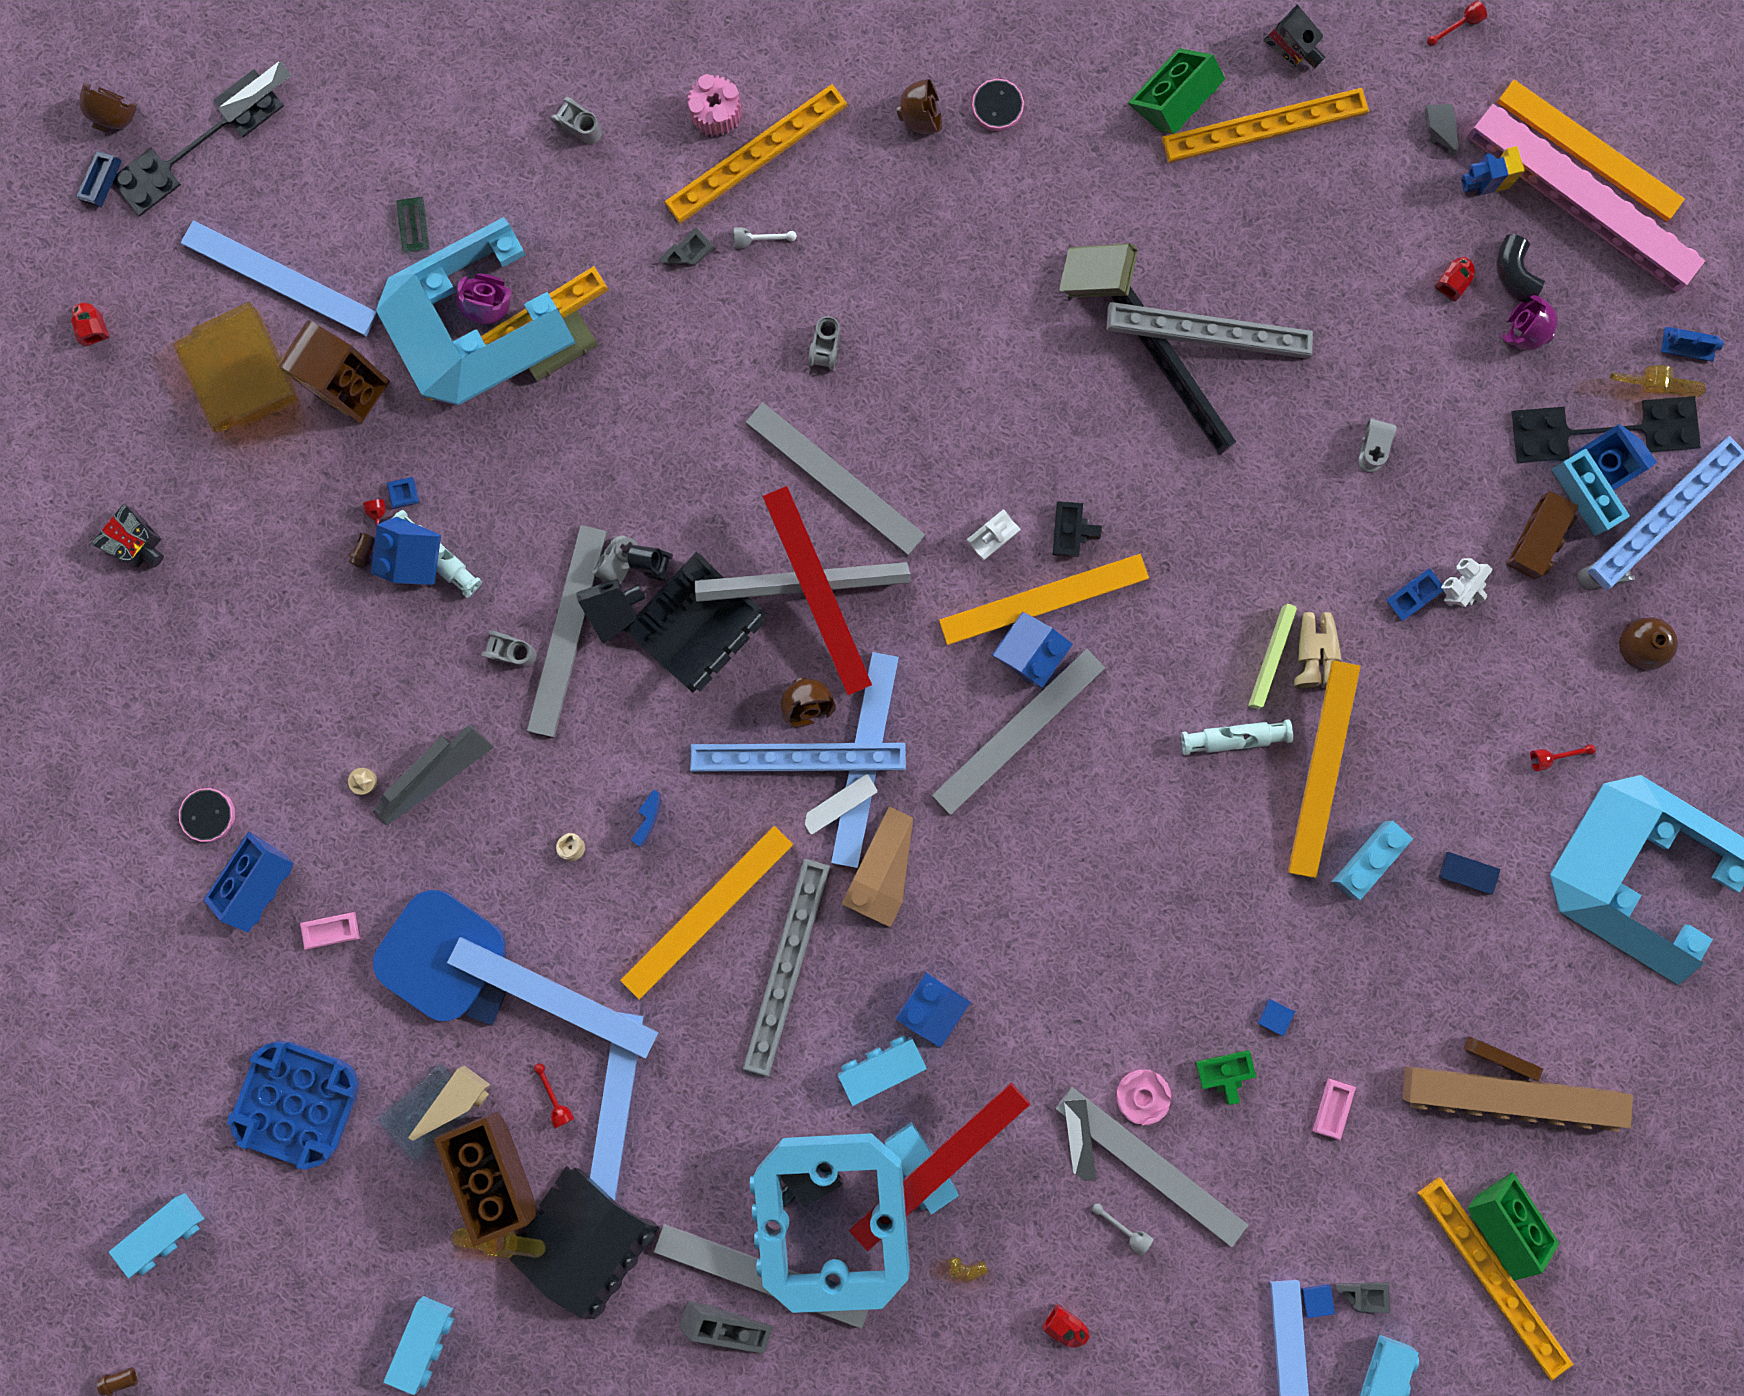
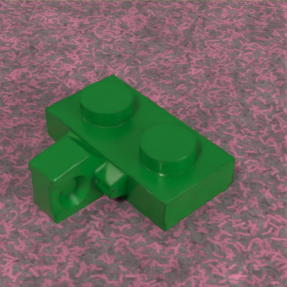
(1226, 1073)

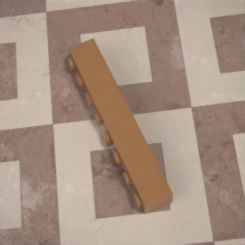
(1517, 1097)

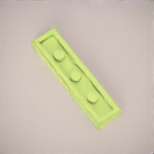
(1272, 656)

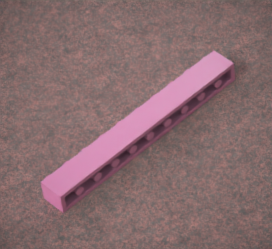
(1589, 200)

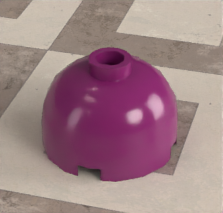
(483, 298)
(1535, 320)

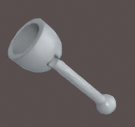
(1138, 1241)

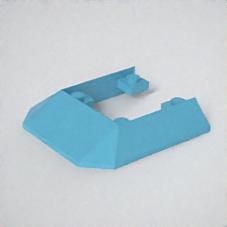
(464, 367)
(1603, 850)

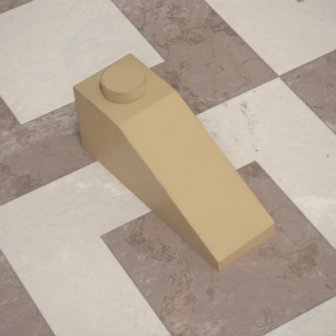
(458, 1096)

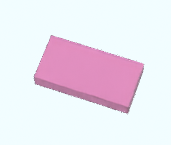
(329, 930)
(1334, 1109)

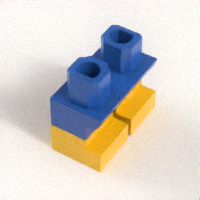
(1494, 174)

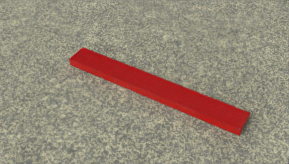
(817, 590)
(950, 1157)

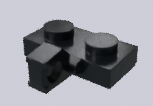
(1072, 529)

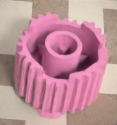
(726, 103)

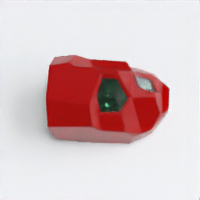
(1456, 278)
(88, 324)
(1066, 1328)

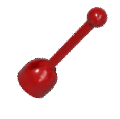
(1473, 15)
(375, 509)
(1546, 758)
(560, 1114)

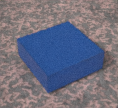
(403, 493)
(1276, 1017)
(1318, 1301)

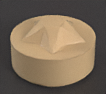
(362, 781)
(570, 847)

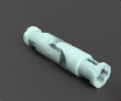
(451, 568)
(1217, 738)

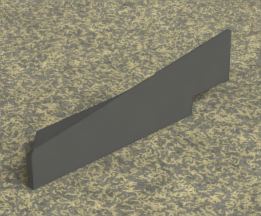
(431, 771)

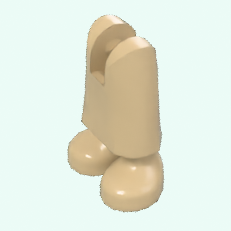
(1317, 649)

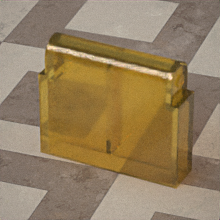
(235, 369)

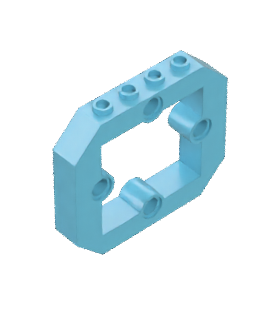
(815, 1291)

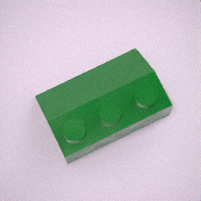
(1178, 89)
(1514, 1228)

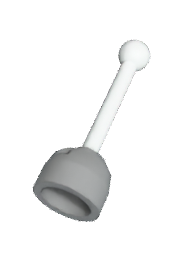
(743, 237)

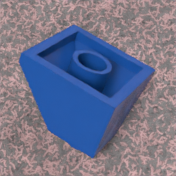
(1619, 455)

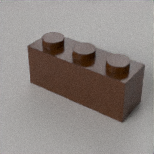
(1543, 535)

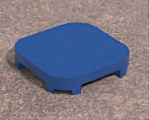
(417, 951)
(294, 1104)

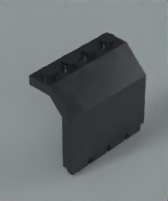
(693, 635)
(586, 1242)

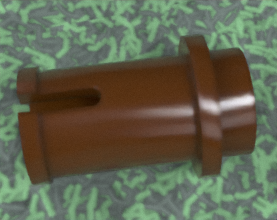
(362, 550)
(116, 1382)

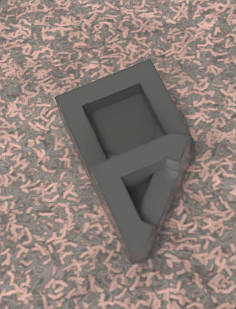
(1442, 126)
(689, 250)
(1367, 1296)

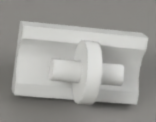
(993, 535)
(1469, 586)

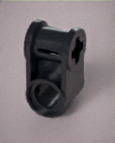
(649, 561)

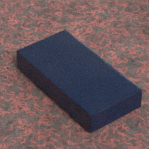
(99, 179)
(1469, 873)
(487, 1004)

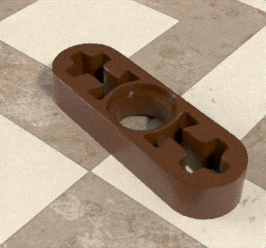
(1503, 1058)

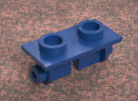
(1690, 344)

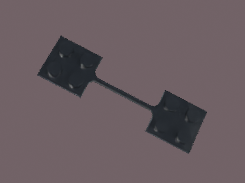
(150, 178)
(1666, 423)

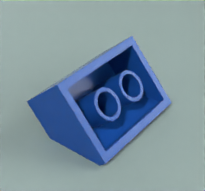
(248, 883)

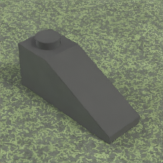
(723, 1328)

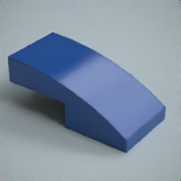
(1415, 594)
(650, 810)

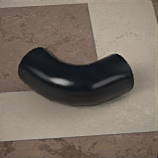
(1513, 271)

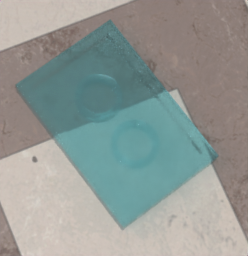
(409, 1111)

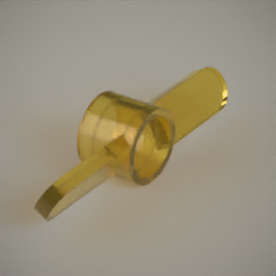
(1660, 380)
(512, 1245)

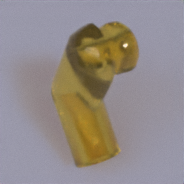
(966, 1273)

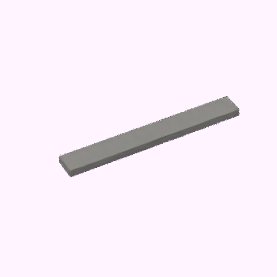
(1209, 330)
(835, 479)
(788, 583)
(566, 633)
(1018, 731)
(786, 967)
(1159, 1172)
(728, 1265)

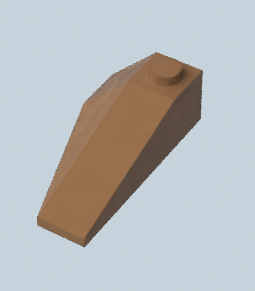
(882, 874)

